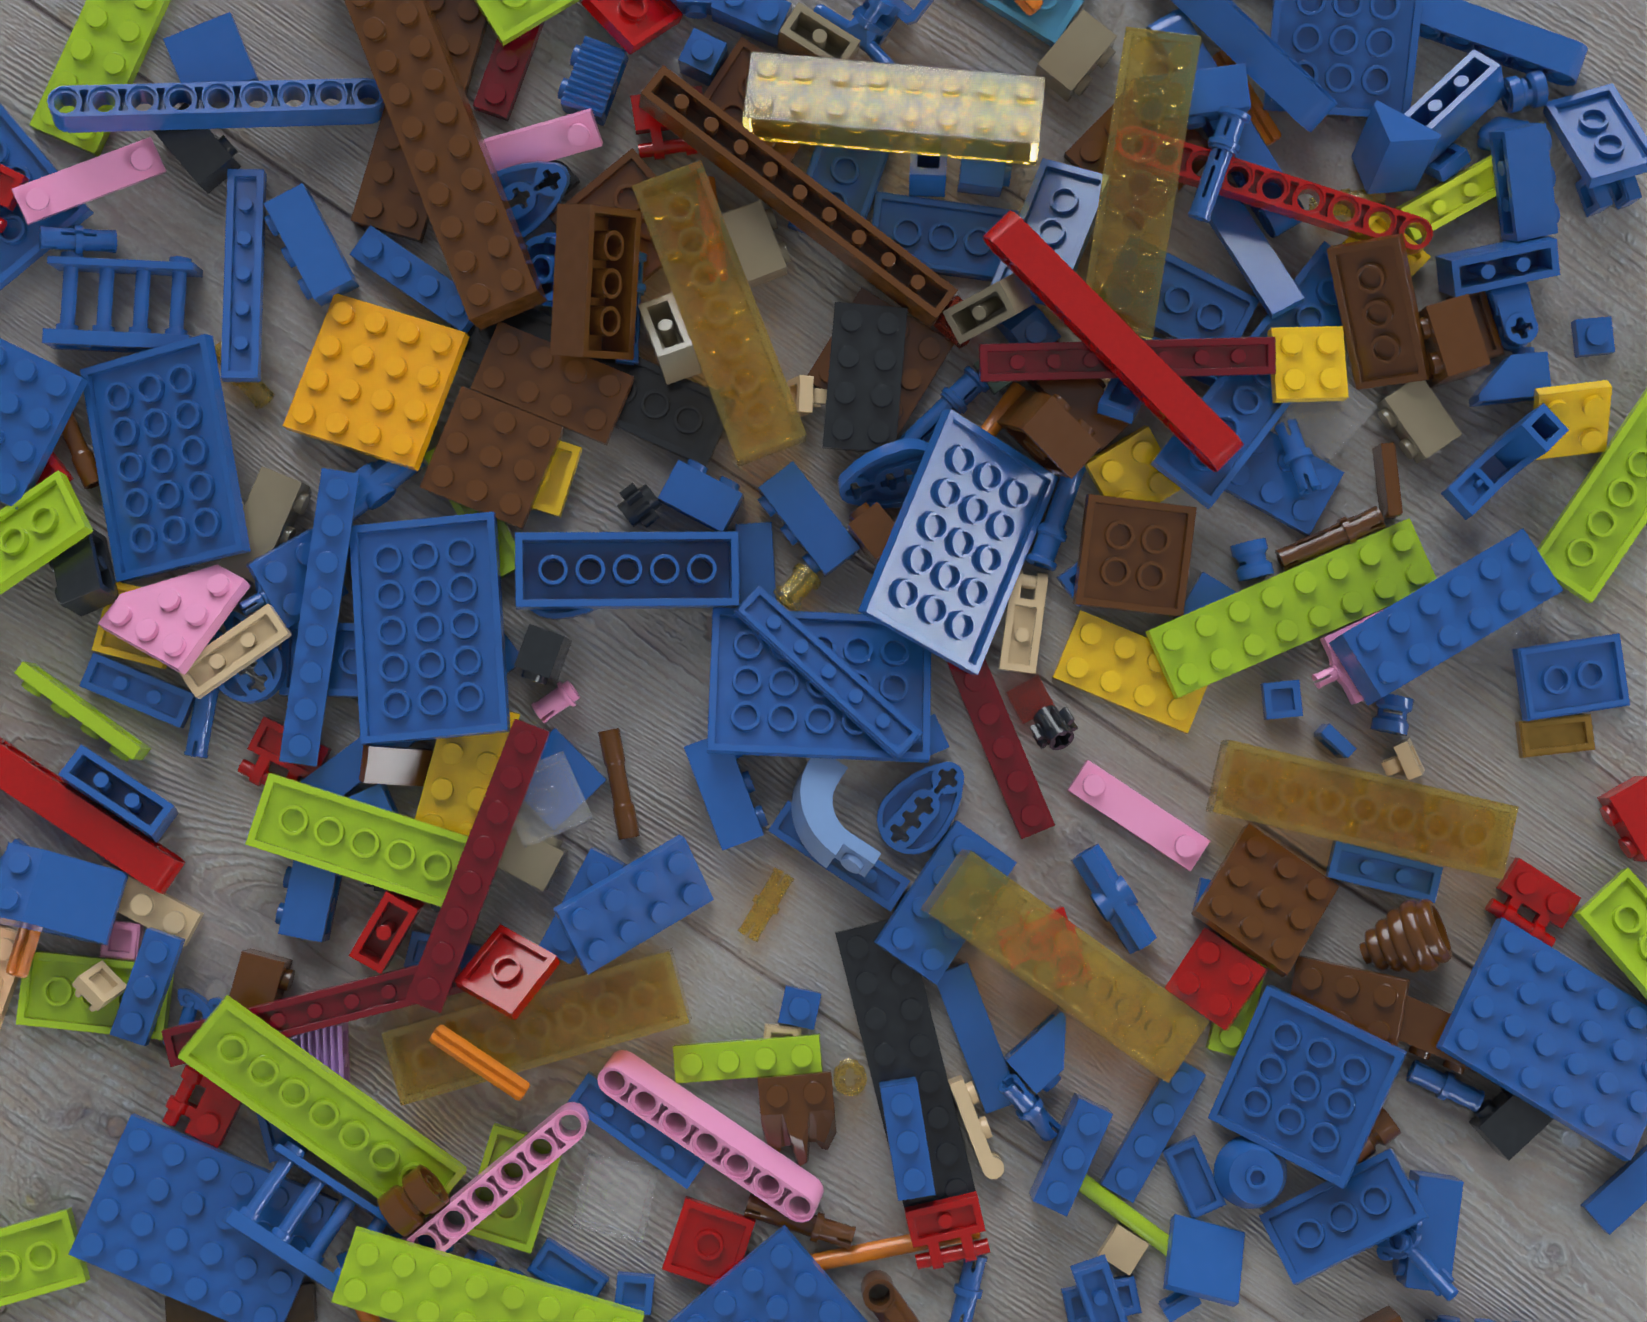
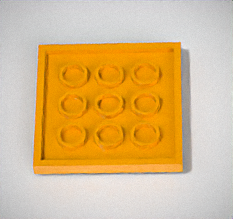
(376, 381)

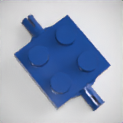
(281, 579)

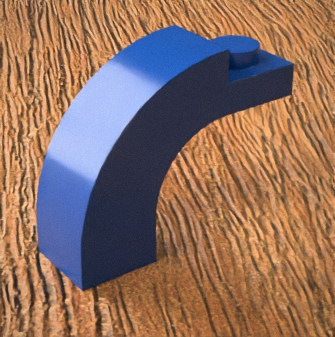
(1504, 459)

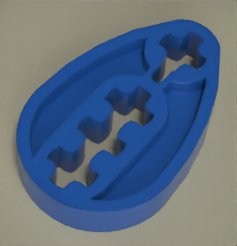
(541, 202)
(871, 472)
(270, 665)
(902, 798)

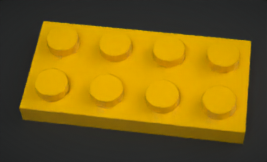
(1122, 671)
(459, 779)

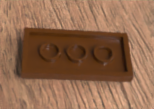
(1379, 311)
(560, 389)

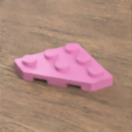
(176, 615)

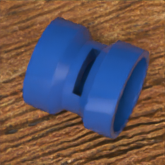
(1525, 91)
(1252, 559)
(1391, 722)

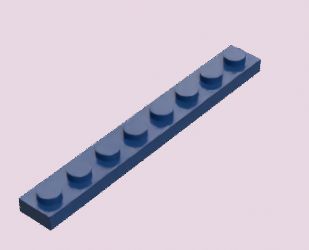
(319, 617)

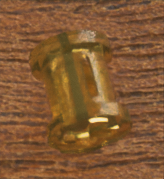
(797, 587)
(859, 1083)

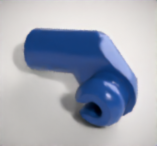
(1496, 123)

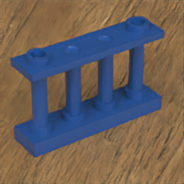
(103, 335)
(279, 1238)

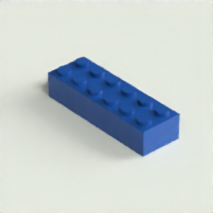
(626, 570)
(1445, 616)

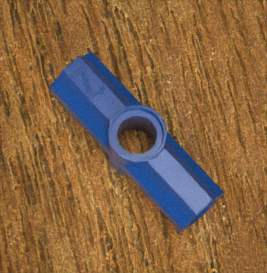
(379, 484)
(1113, 898)

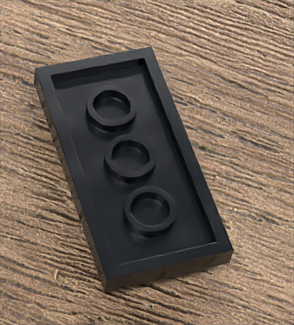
(864, 376)

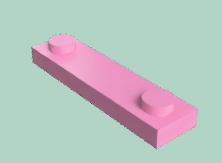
(545, 140)
(88, 180)
(1138, 815)

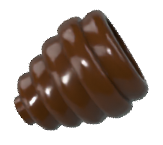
(1408, 939)

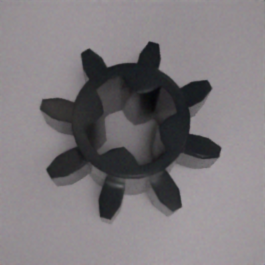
(639, 505)
(1053, 727)

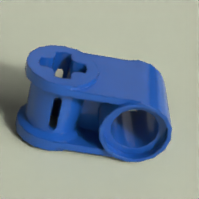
(1513, 308)

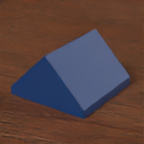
(1393, 151)

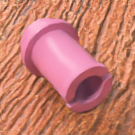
(556, 701)

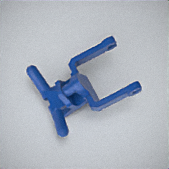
(874, 22)

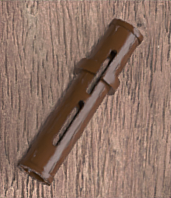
(1339, 534)
(816, 1228)

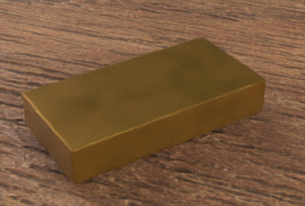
(1555, 735)

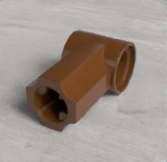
(891, 1306)

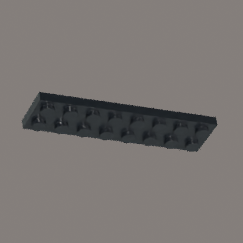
(670, 416)
(904, 1044)

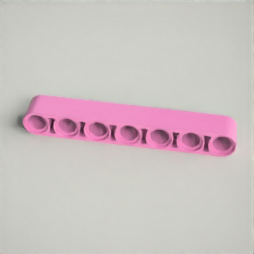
(729, 1138)
(496, 1179)

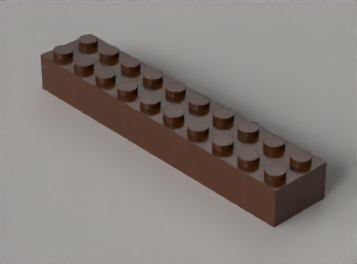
(448, 158)

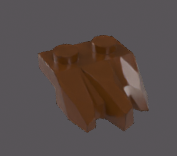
(797, 1112)

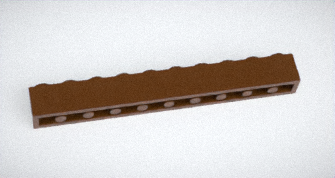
(796, 196)

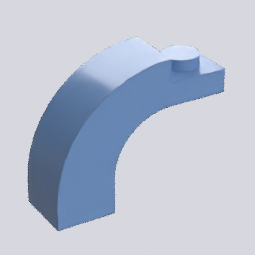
(818, 824)

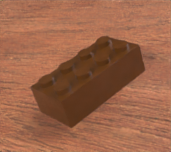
(595, 281)

